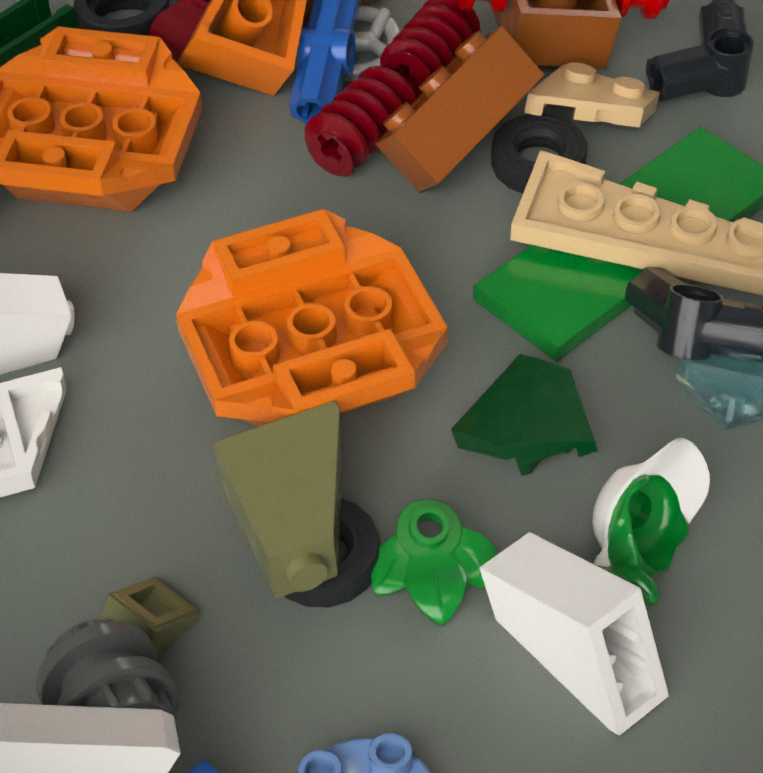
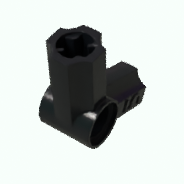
(716, 65)
(695, 318)

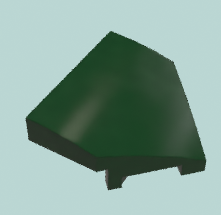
(527, 416)

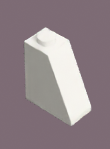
(32, 320)
(580, 627)
(86, 739)

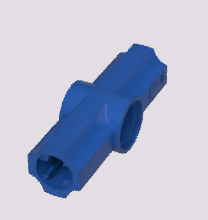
(324, 56)

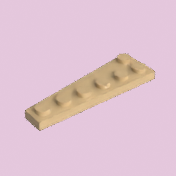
(581, 213)

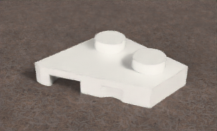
(26, 426)

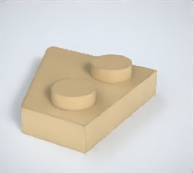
(594, 96)

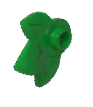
(431, 567)

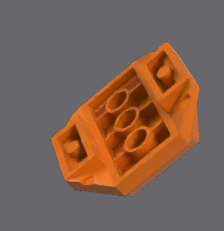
(94, 119)
(307, 320)

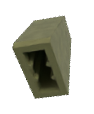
(288, 495)

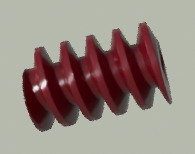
(429, 41)
(354, 120)

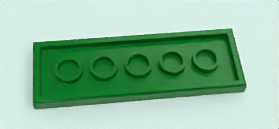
(567, 297)

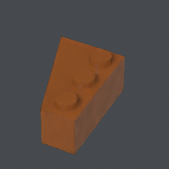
(458, 107)

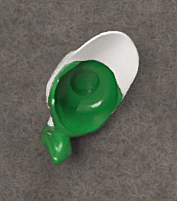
(648, 513)

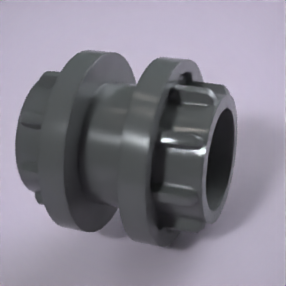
(105, 667)

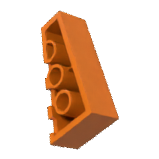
(247, 42)

